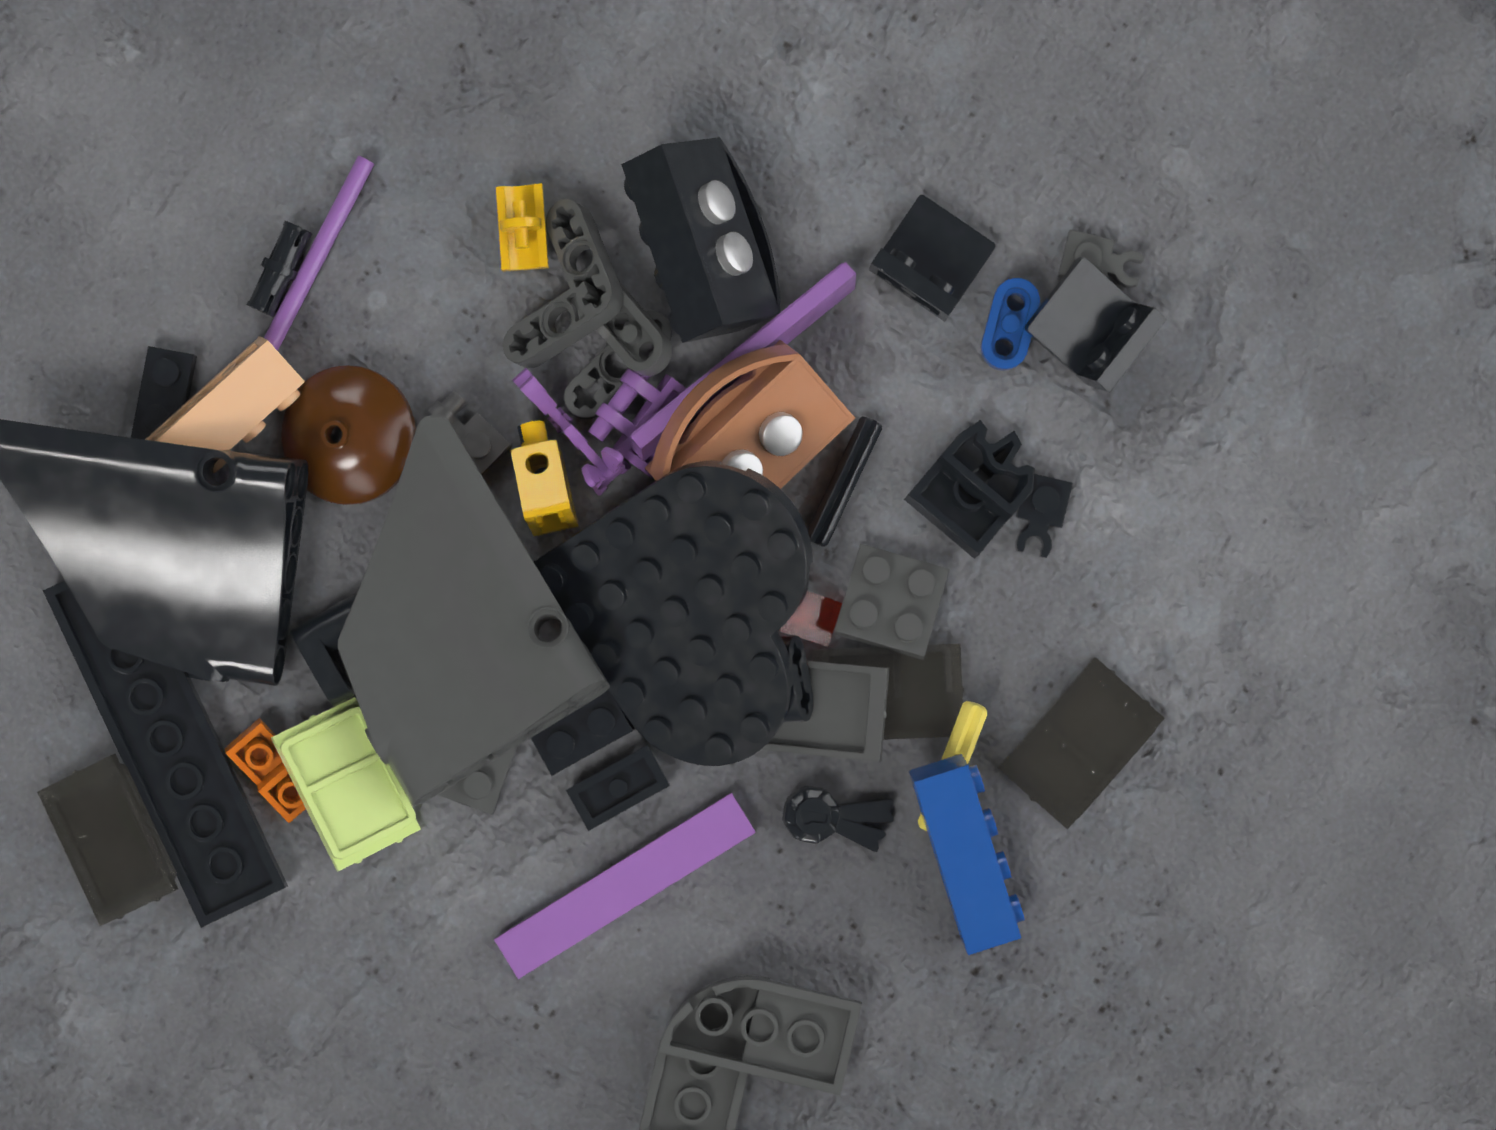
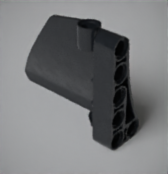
(162, 548)

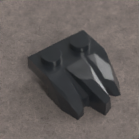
(973, 488)

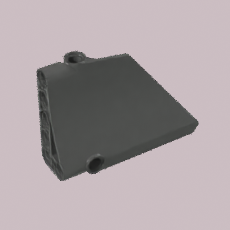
(451, 628)

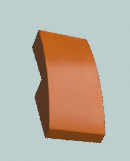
(260, 761)

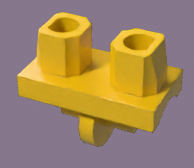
(522, 227)

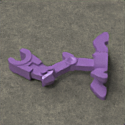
(604, 469)

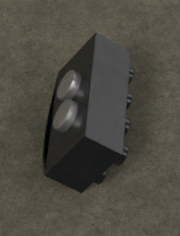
(704, 238)

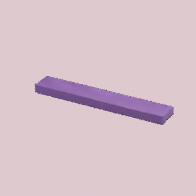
(783, 327)
(624, 885)

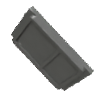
(845, 714)

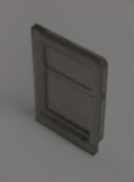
(920, 694)
(1081, 743)
(109, 839)

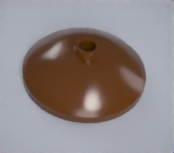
(374, 428)

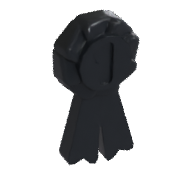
(814, 815)

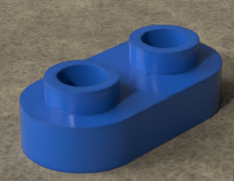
(1009, 324)

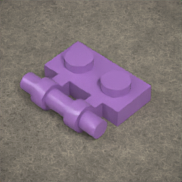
(611, 414)

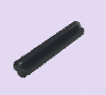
(844, 481)

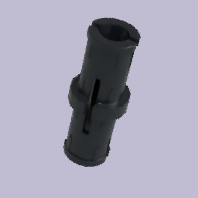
(279, 268)

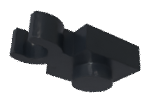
(1042, 509)

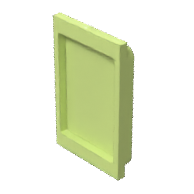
(345, 784)

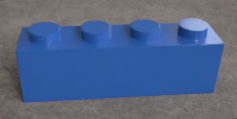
(965, 853)

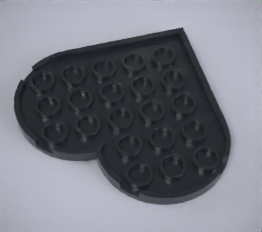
(687, 605)

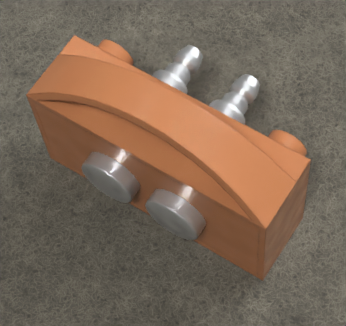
(763, 422)

